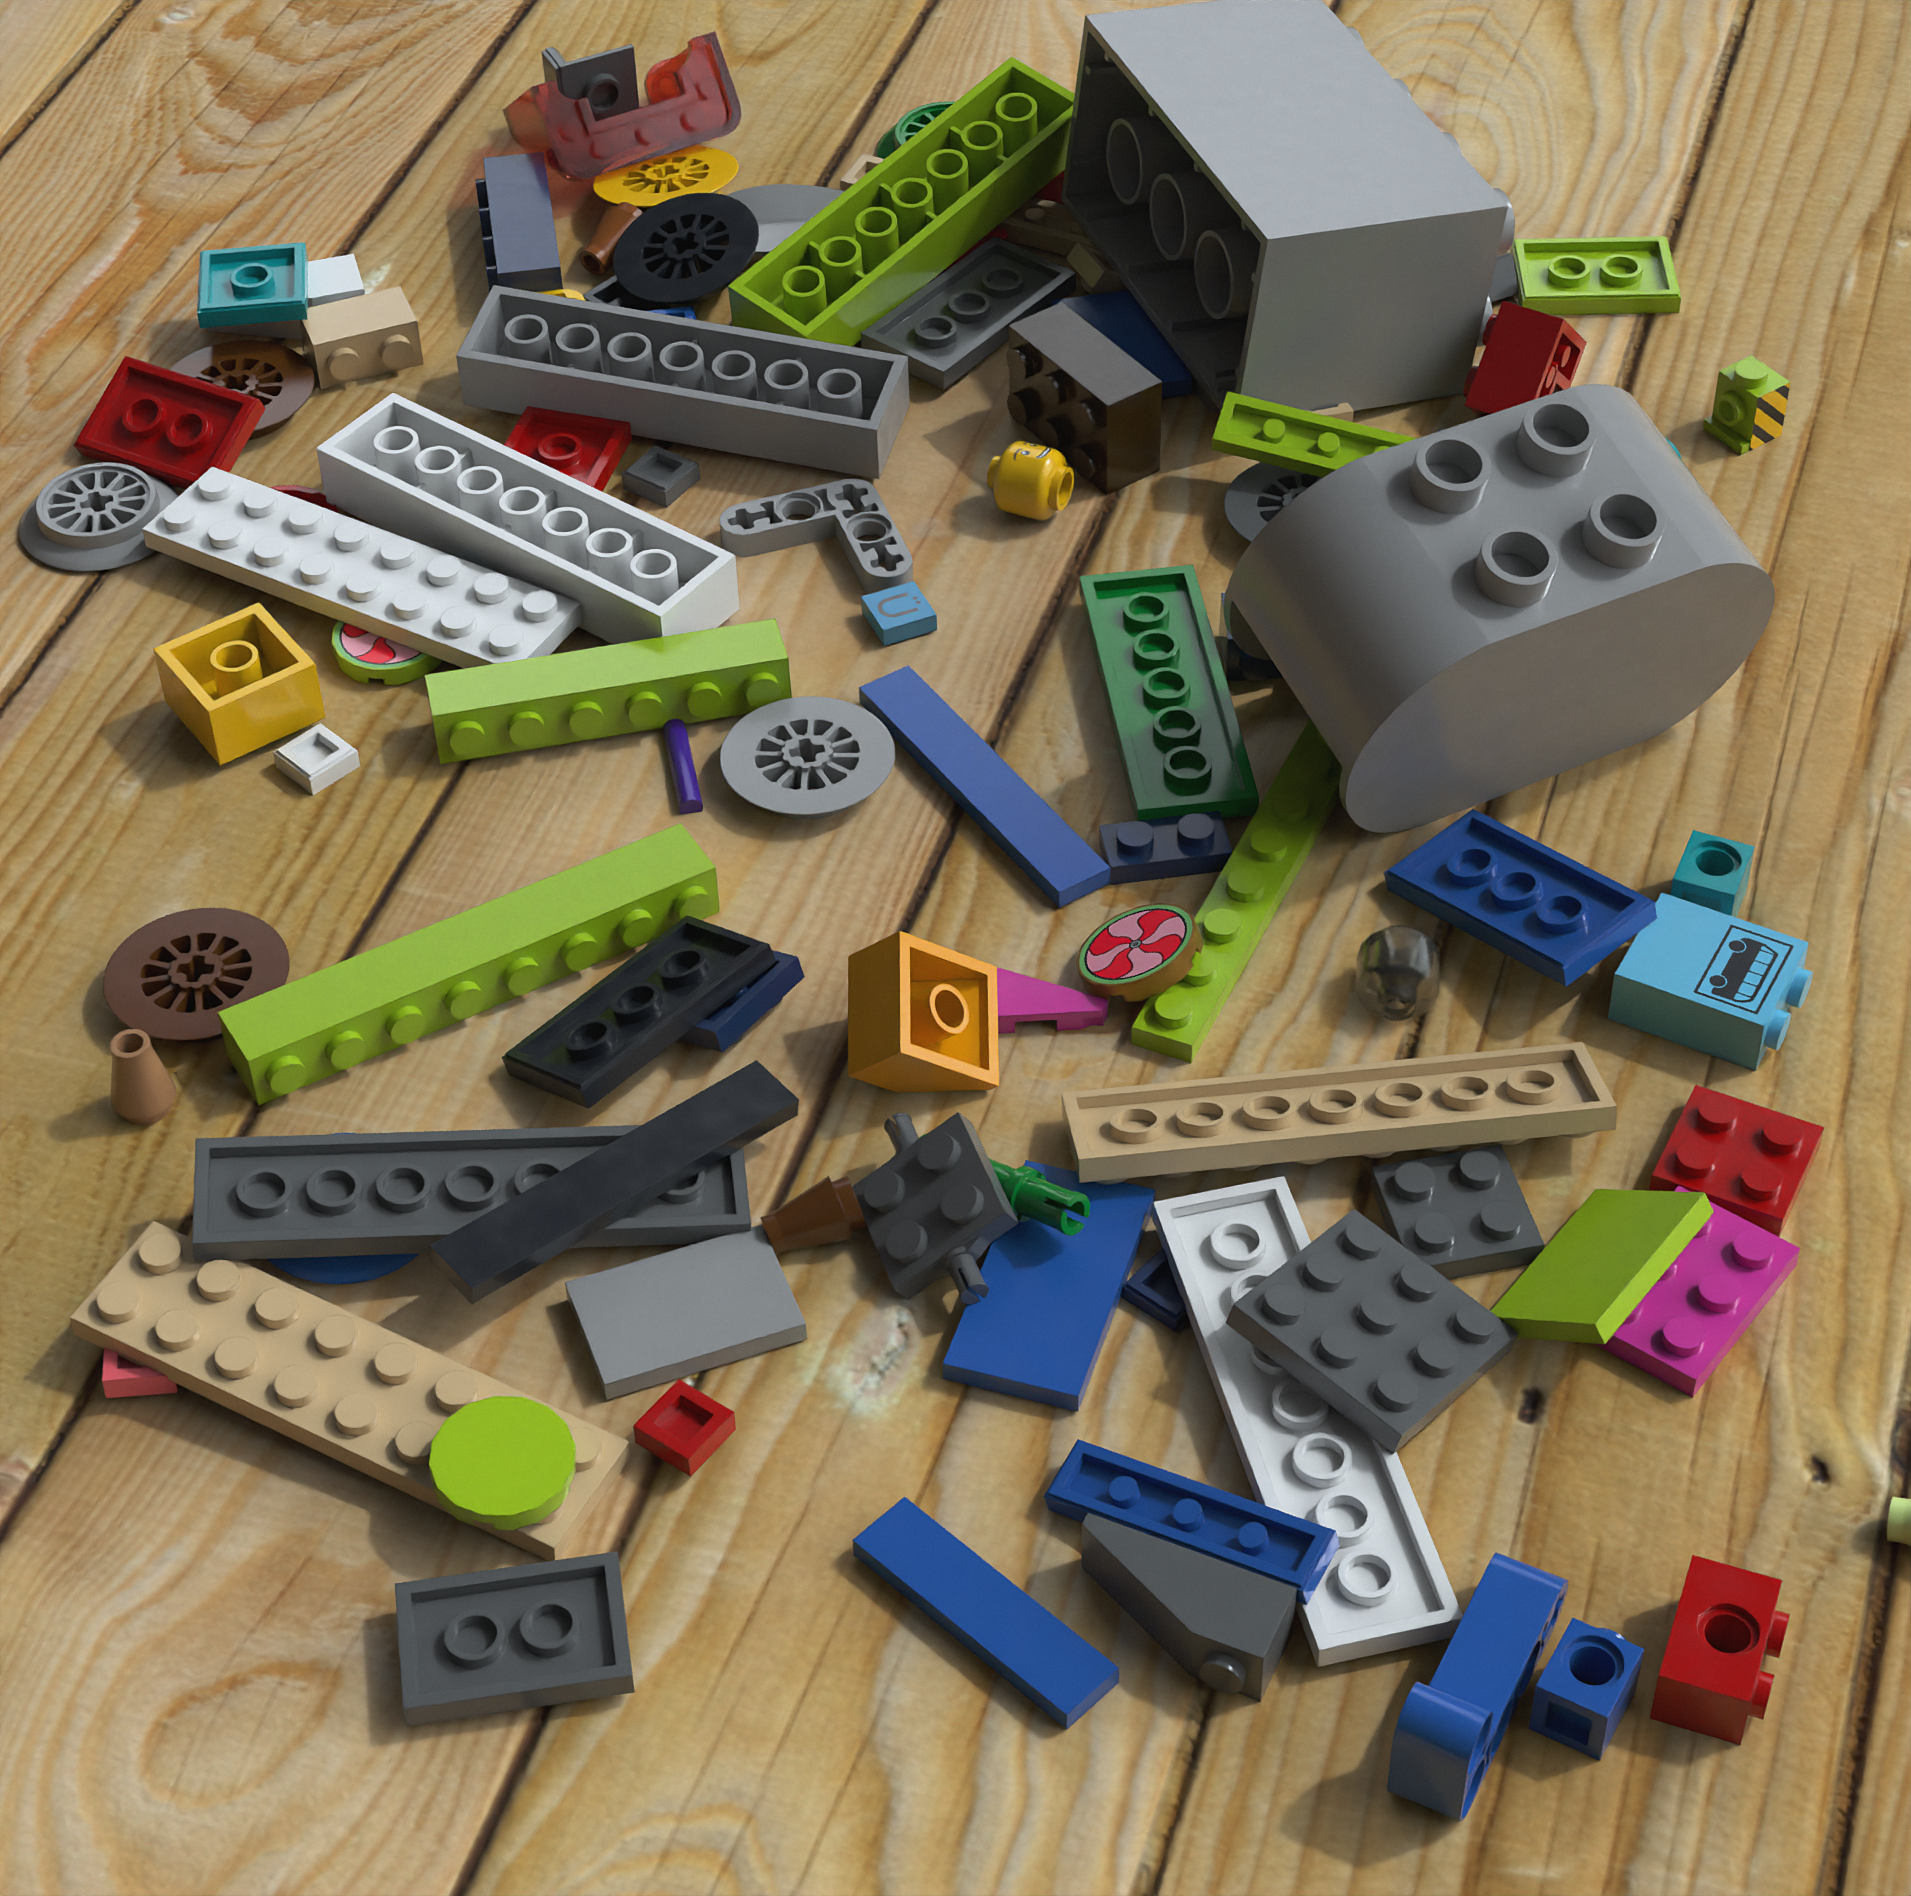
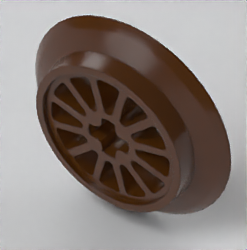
(258, 369)
(157, 968)

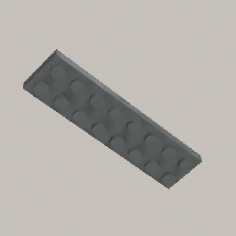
(417, 1187)

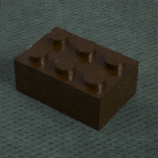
(1084, 398)

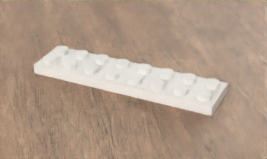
(360, 573)
(1296, 1448)

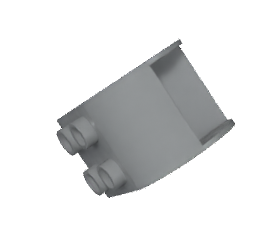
(1499, 603)

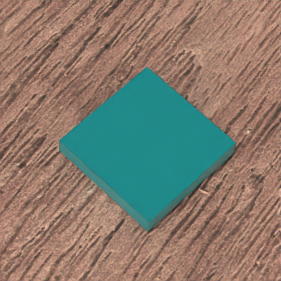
(253, 285)

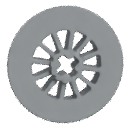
(94, 517)
(768, 750)

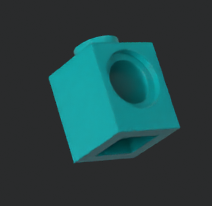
(1713, 873)

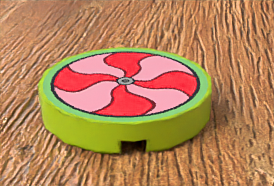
(370, 655)

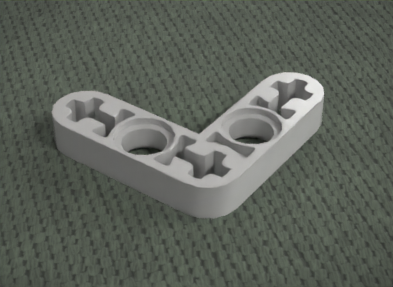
(749, 532)

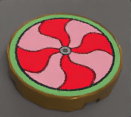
(1139, 952)

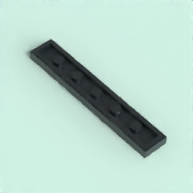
(612, 1181)

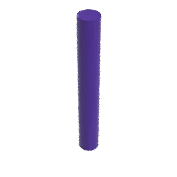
(682, 767)

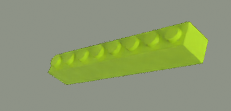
(467, 963)

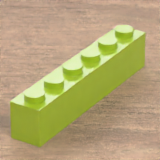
(607, 690)

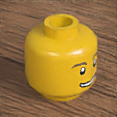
(1030, 480)

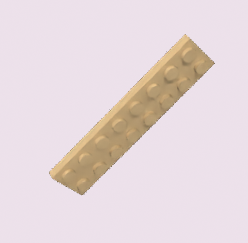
(1336, 1112)
(315, 1373)

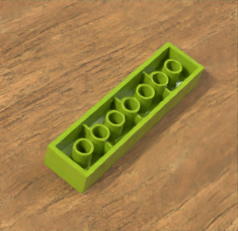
(911, 212)

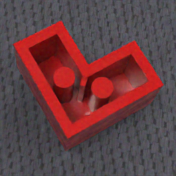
(1522, 359)

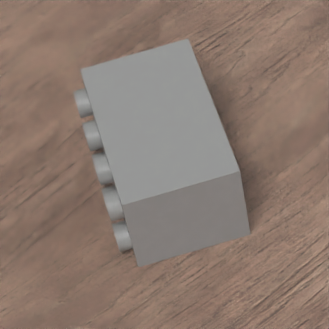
(1284, 188)

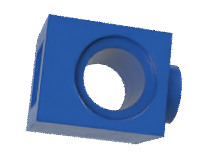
(1579, 1712)

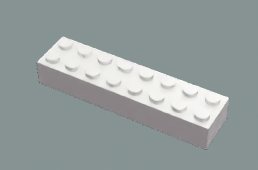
(528, 521)

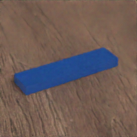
(1193, 1516)
(986, 1612)

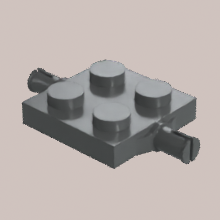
(934, 1207)

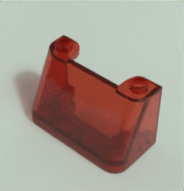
(687, 107)

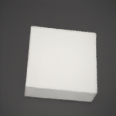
(316, 759)

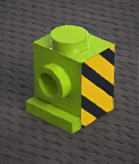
(1748, 405)

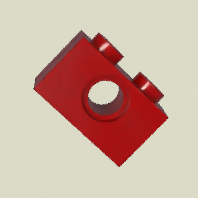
(1712, 1688)

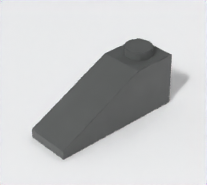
(1200, 1610)

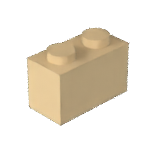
(361, 337)

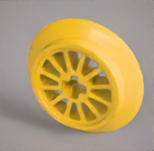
(674, 175)

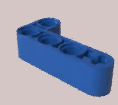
(1459, 1720)

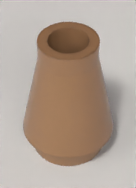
(139, 1081)

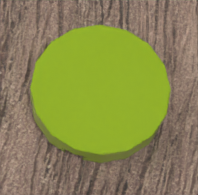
(502, 1462)

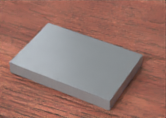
(685, 1311)

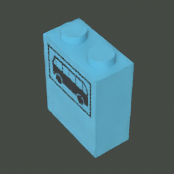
(1711, 982)

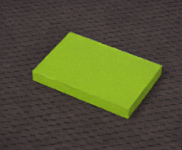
(1596, 275)
(1602, 1264)

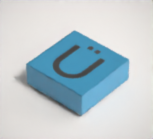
(899, 613)

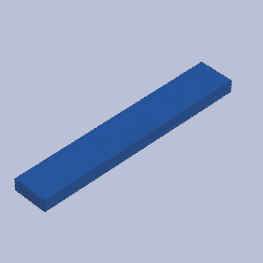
(985, 786)

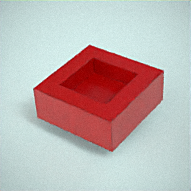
(684, 1427)

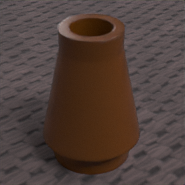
(815, 1217)

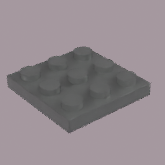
(1372, 1330)

